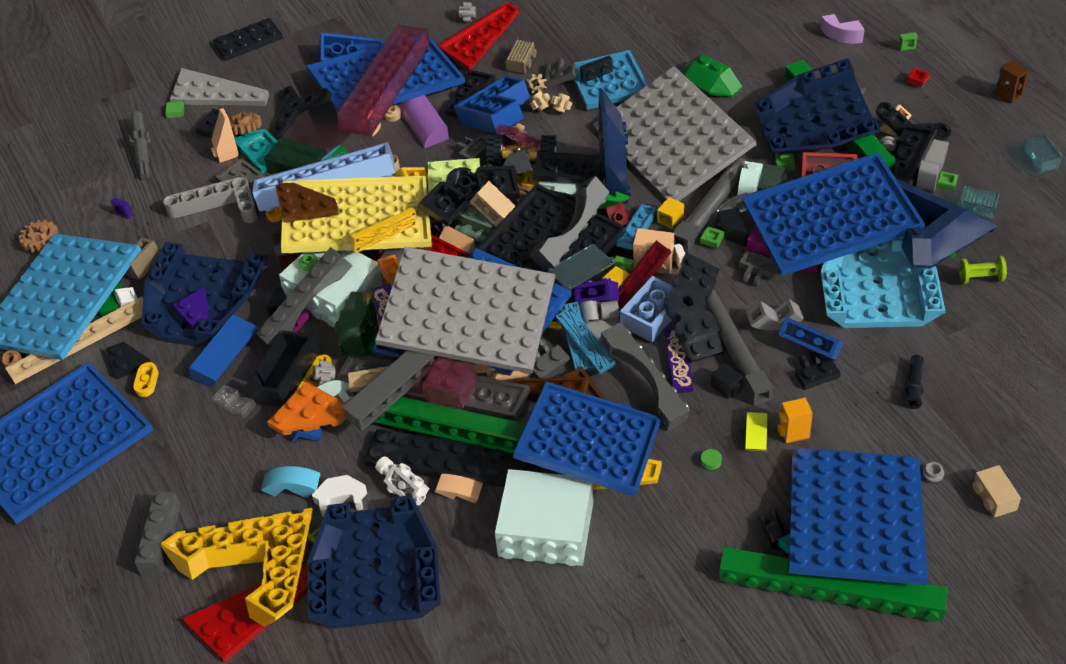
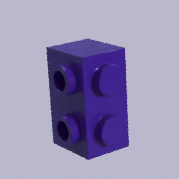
(598, 291)

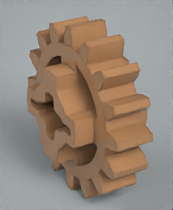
(245, 122)
(37, 235)

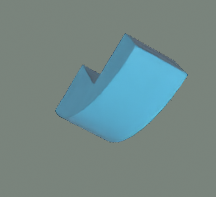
(295, 479)

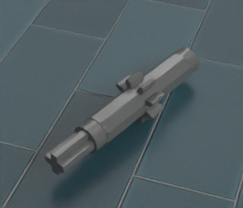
(139, 141)

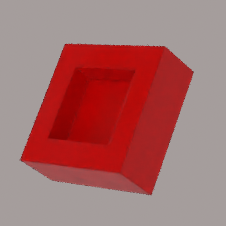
(918, 77)

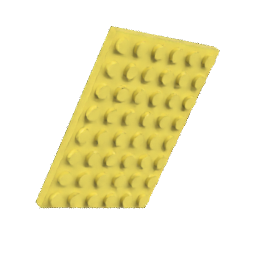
(360, 205)

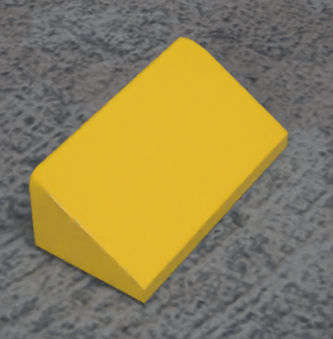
(412, 171)

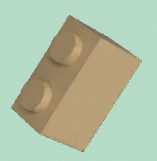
(492, 203)
(996, 491)

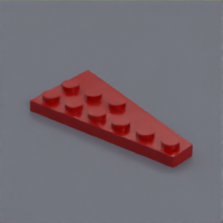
(474, 41)
(227, 624)

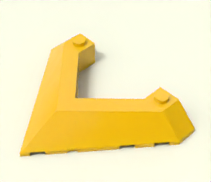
(271, 539)

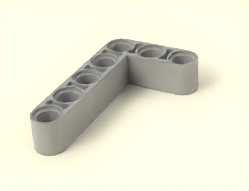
(211, 197)

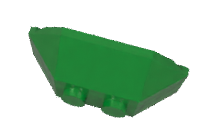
(711, 76)

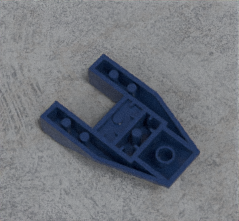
(612, 146)

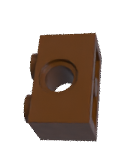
(1011, 81)

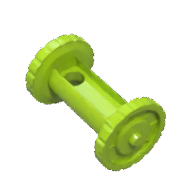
(982, 269)

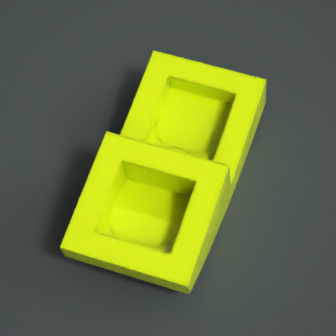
(756, 432)

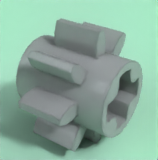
(467, 12)
(323, 372)

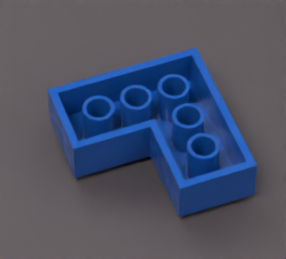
(494, 105)

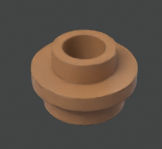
(9, 355)

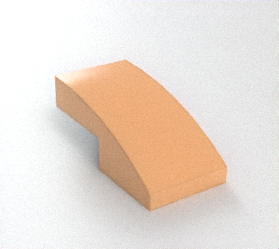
(458, 486)

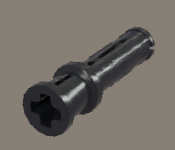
(914, 388)

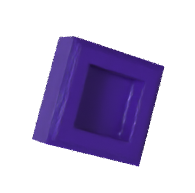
(121, 208)

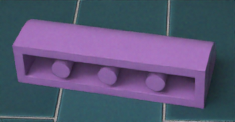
(424, 121)

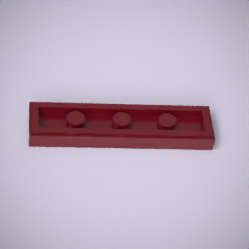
(643, 272)

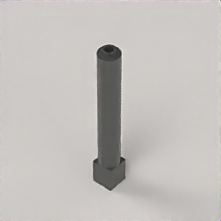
(688, 230)
(755, 381)

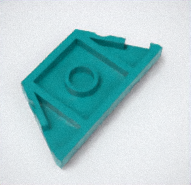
(256, 146)

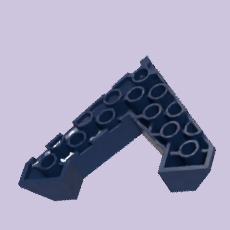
(949, 233)

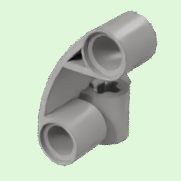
(599, 315)

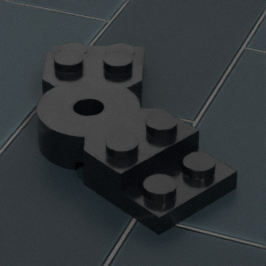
(451, 198)
(695, 325)

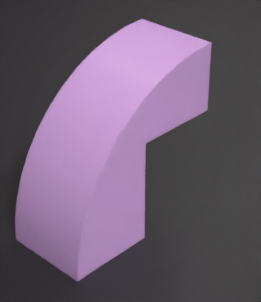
(846, 32)

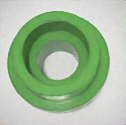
(308, 261)

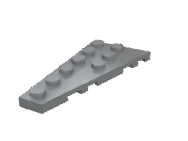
(204, 89)

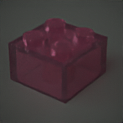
(450, 383)

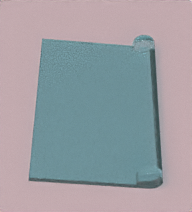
(581, 266)

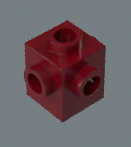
(616, 213)

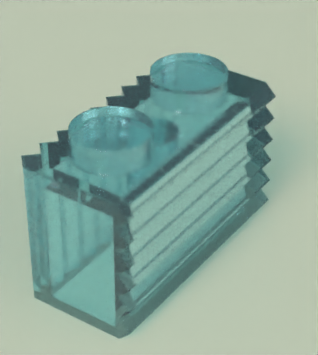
(1042, 153)
(979, 201)

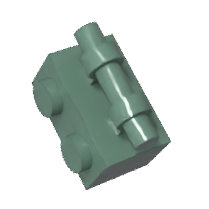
(475, 224)

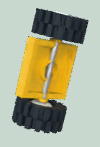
(497, 152)

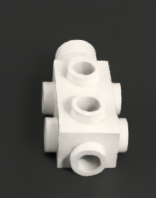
(402, 480)

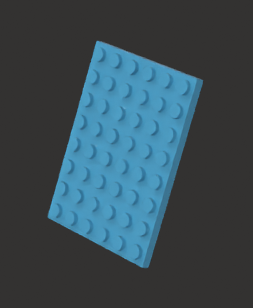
(61, 294)

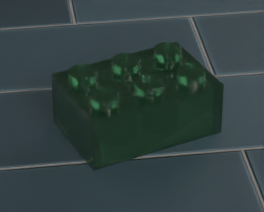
(291, 154)
(357, 324)

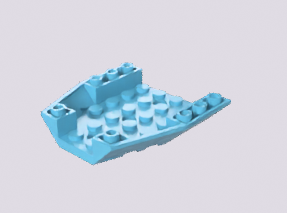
(905, 293)

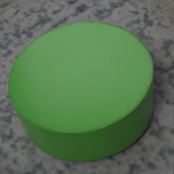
(711, 459)

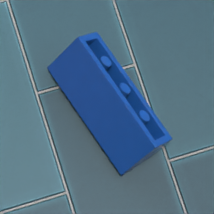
(222, 350)

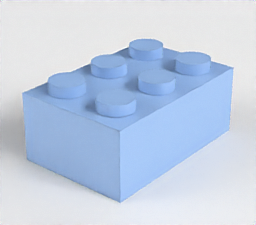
(646, 310)

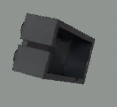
(283, 368)

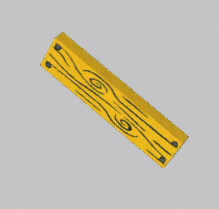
(383, 230)

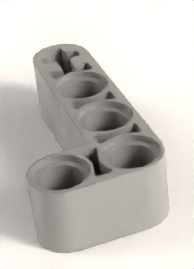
(932, 166)

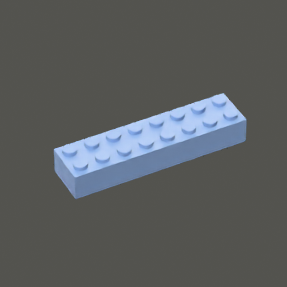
(364, 163)

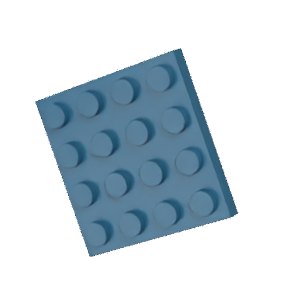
(618, 85)

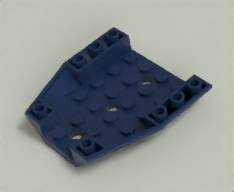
(812, 96)
(179, 275)
(340, 575)

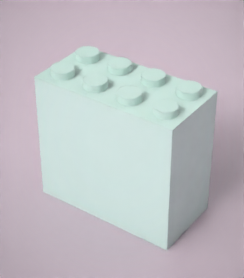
(331, 300)
(544, 518)

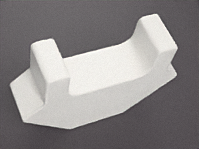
(339, 490)

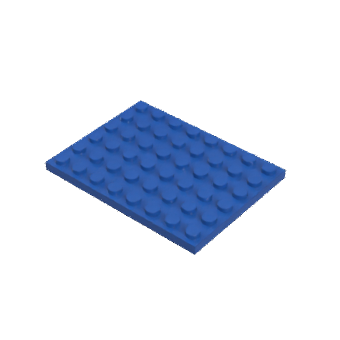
(344, 72)
(831, 213)
(63, 439)
(857, 516)

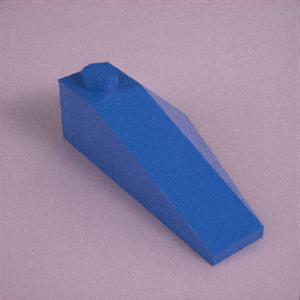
(337, 45)

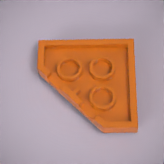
(307, 411)

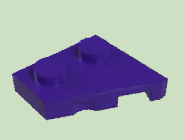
(193, 307)

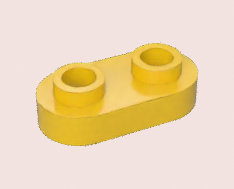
(145, 383)

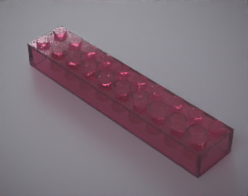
(383, 80)

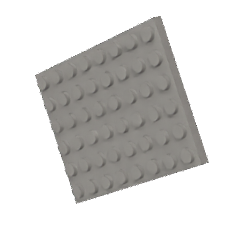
(679, 135)
(466, 310)

